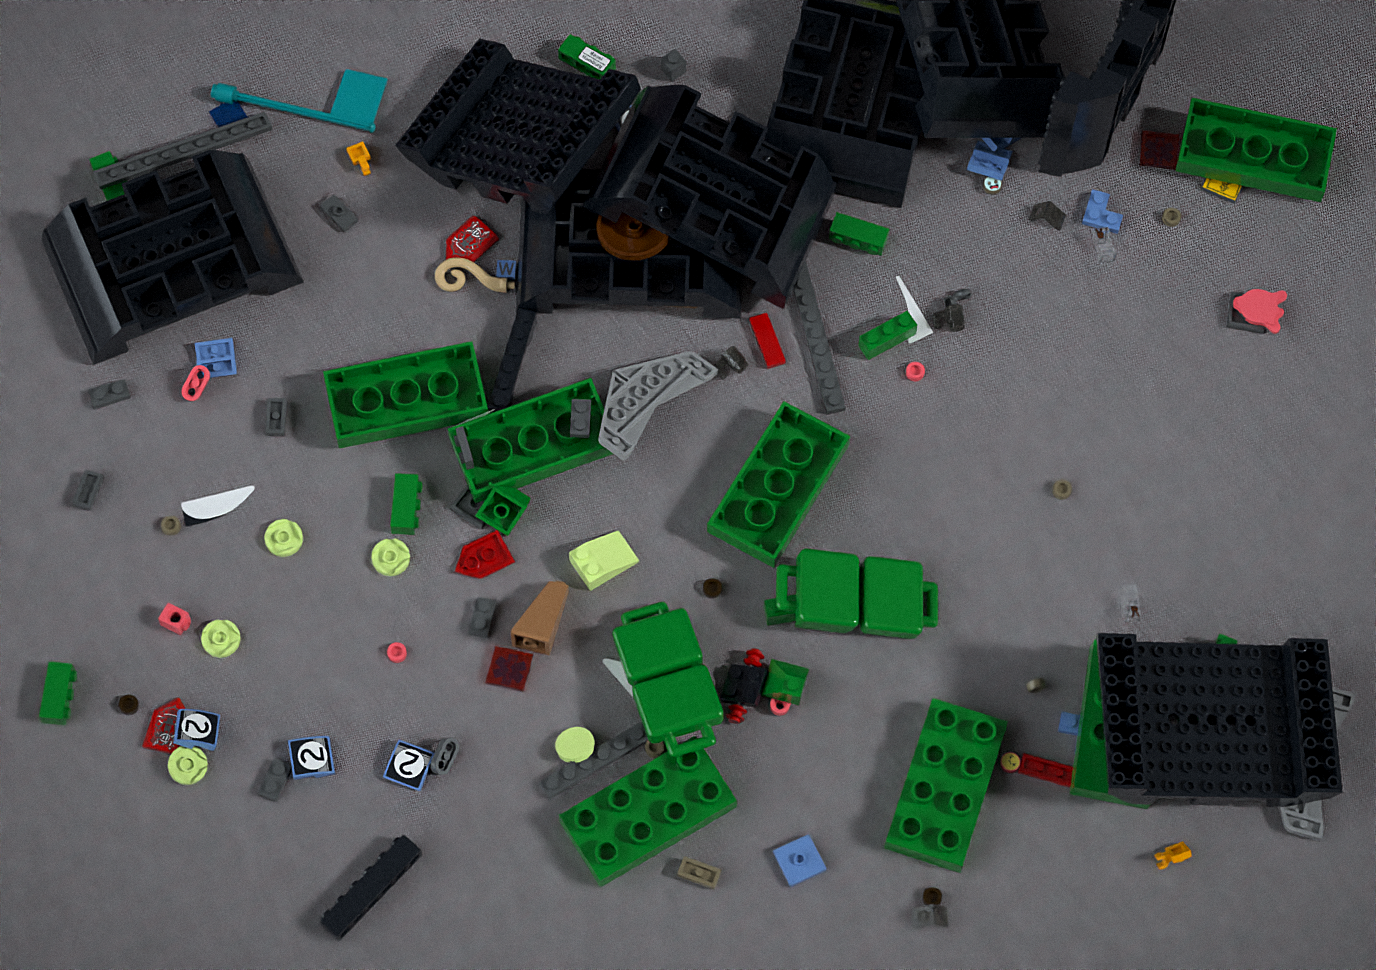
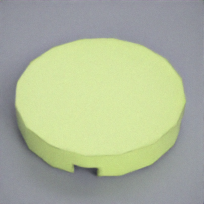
(283, 537)
(390, 557)
(220, 638)
(575, 744)
(187, 765)

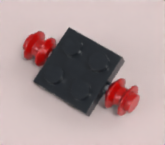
(744, 685)

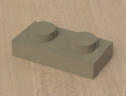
(699, 873)

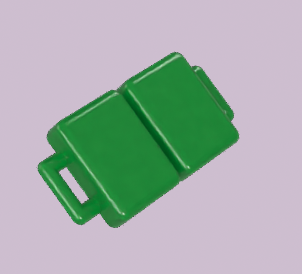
(839, 594)
(668, 677)

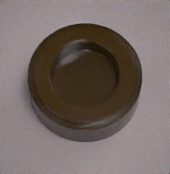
(712, 588)
(128, 704)
(932, 896)

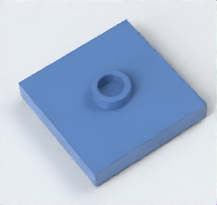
(799, 860)

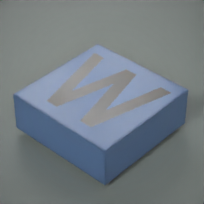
(506, 269)

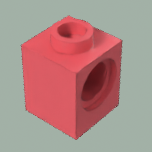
(170, 612)

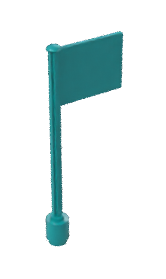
(353, 106)

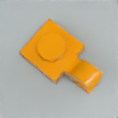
(359, 155)
(1174, 853)

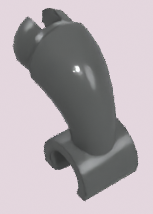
(958, 295)

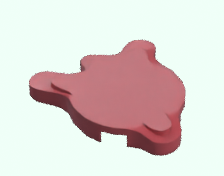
(1261, 308)

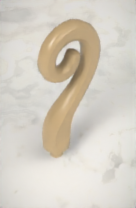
(493, 283)

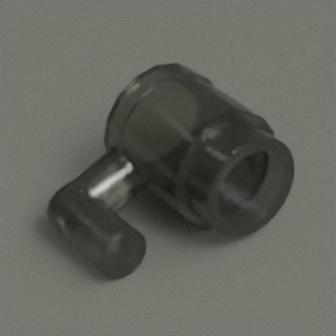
(954, 317)
(733, 359)

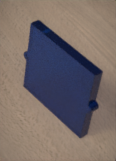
(227, 113)

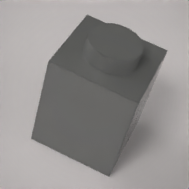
(673, 65)

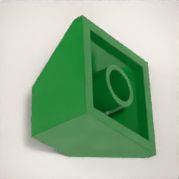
(503, 508)
(785, 682)

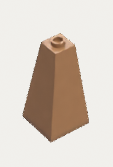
(540, 622)

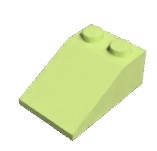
(602, 559)

